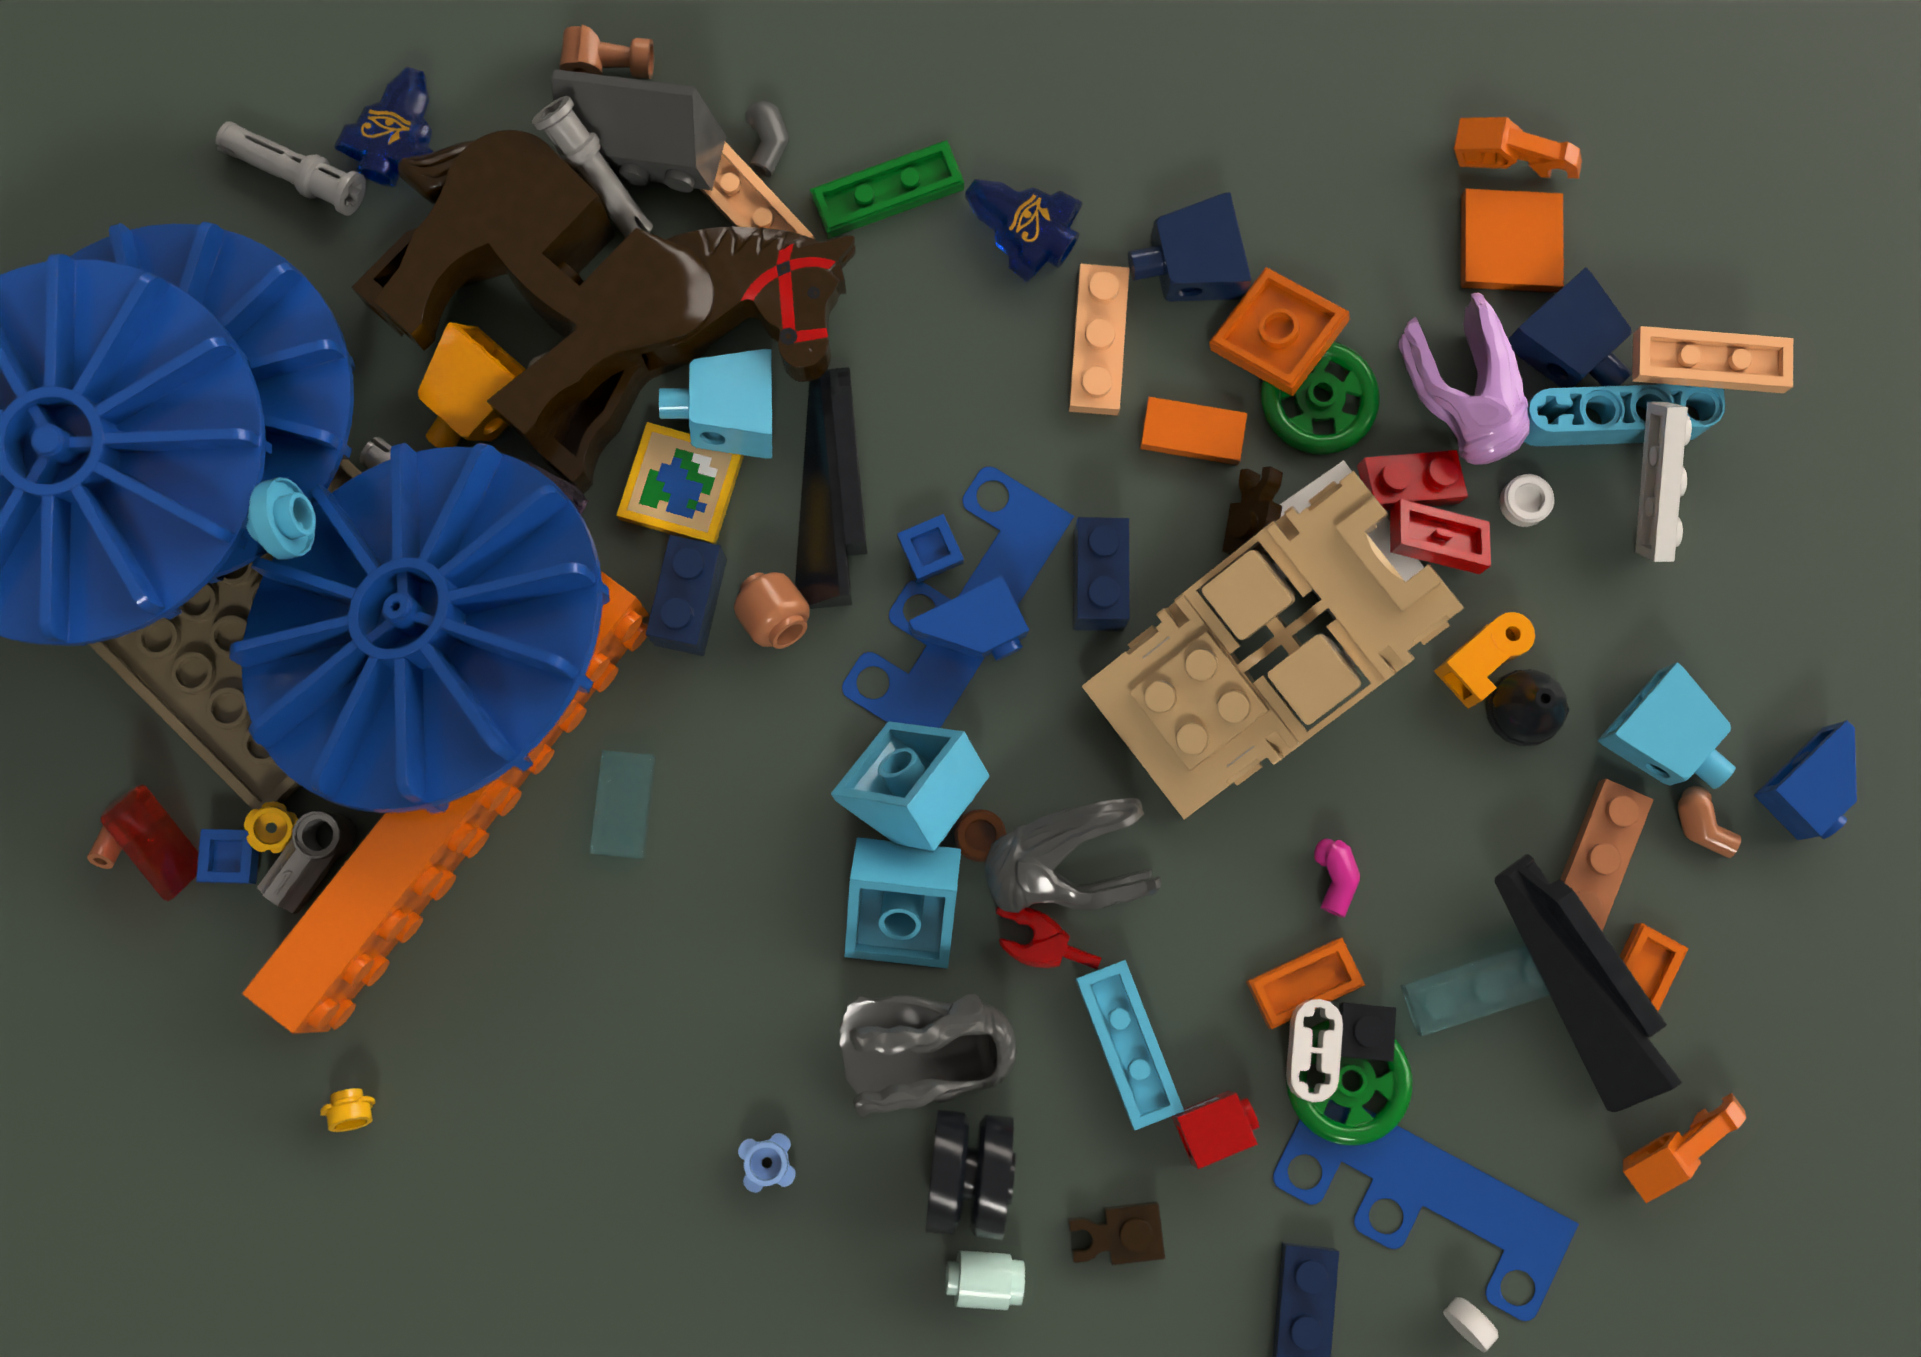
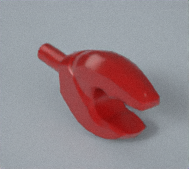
(1048, 943)

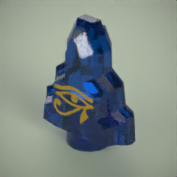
(390, 129)
(1026, 224)

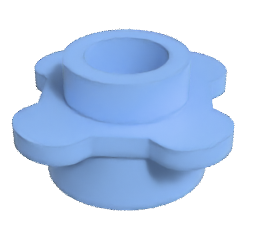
(756, 1174)

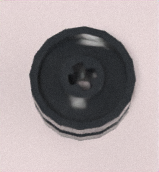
(971, 1174)

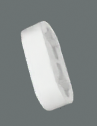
(1327, 1050)

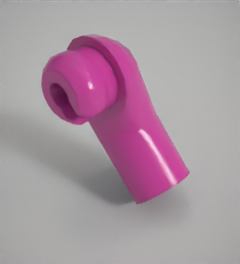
(1343, 872)

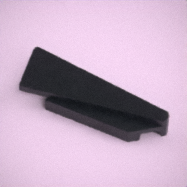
(830, 495)
(1589, 986)

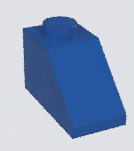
(975, 623)
(1815, 784)

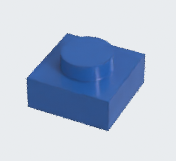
(930, 548)
(226, 857)

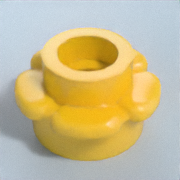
(256, 824)
(348, 1110)

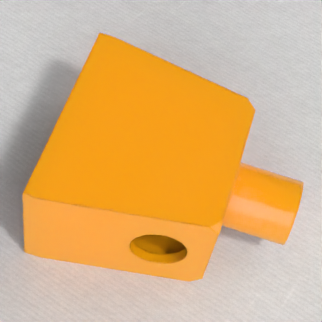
(459, 382)

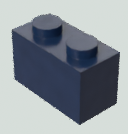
(1101, 574)
(686, 595)

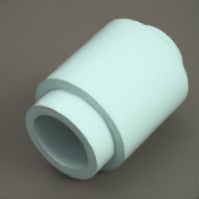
(985, 1280)

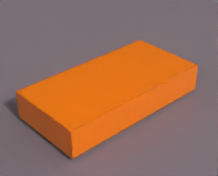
(1193, 431)
(1652, 961)
(1318, 974)

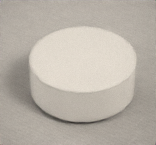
(1526, 500)
(1471, 1323)

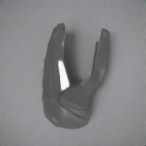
(1024, 860)
(922, 1050)

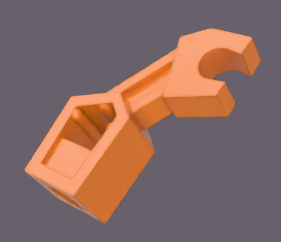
(1500, 143)
(1674, 1157)

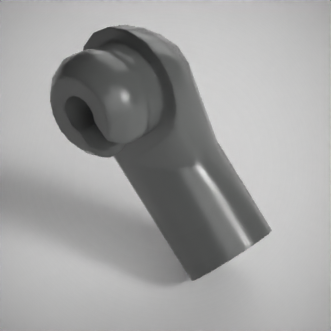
(773, 135)

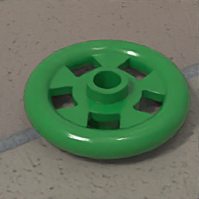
(1348, 428)
(1359, 1125)

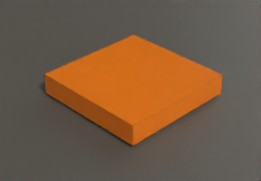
(1512, 240)
(1279, 331)

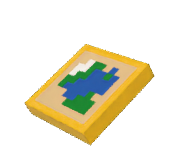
(678, 486)

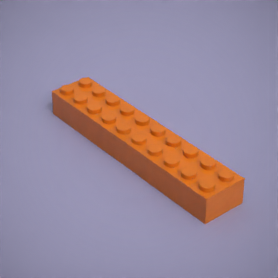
(408, 863)

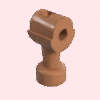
(586, 54)

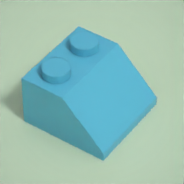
(913, 783)
(901, 903)

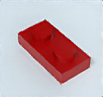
(1415, 477)
(1440, 536)

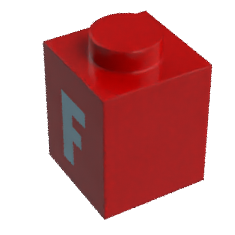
(1216, 1128)

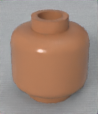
(772, 610)

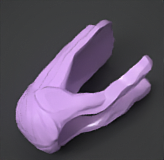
(1497, 416)

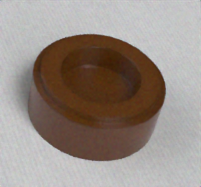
(977, 832)

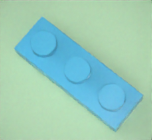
(1129, 1045)

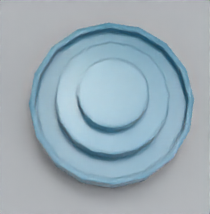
(281, 518)

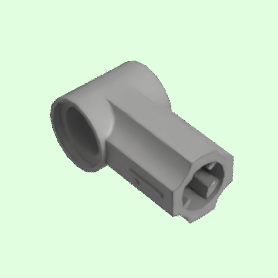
(305, 862)

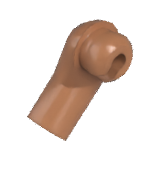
(1700, 823)

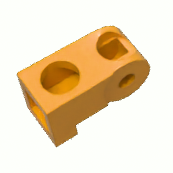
(1482, 654)

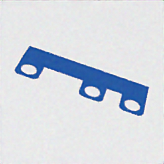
(1026, 538)
(1427, 1176)

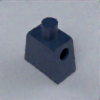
(1196, 253)
(1575, 335)

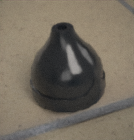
(1527, 707)

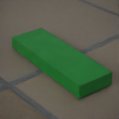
(887, 189)

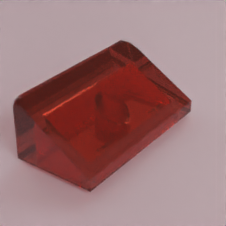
(152, 841)

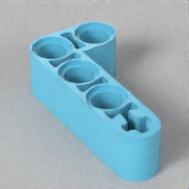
(1617, 412)

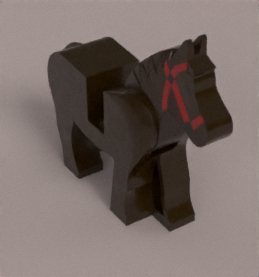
(640, 314)

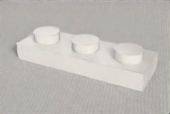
(1662, 481)

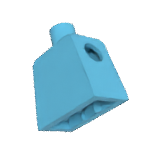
(726, 403)
(1672, 731)

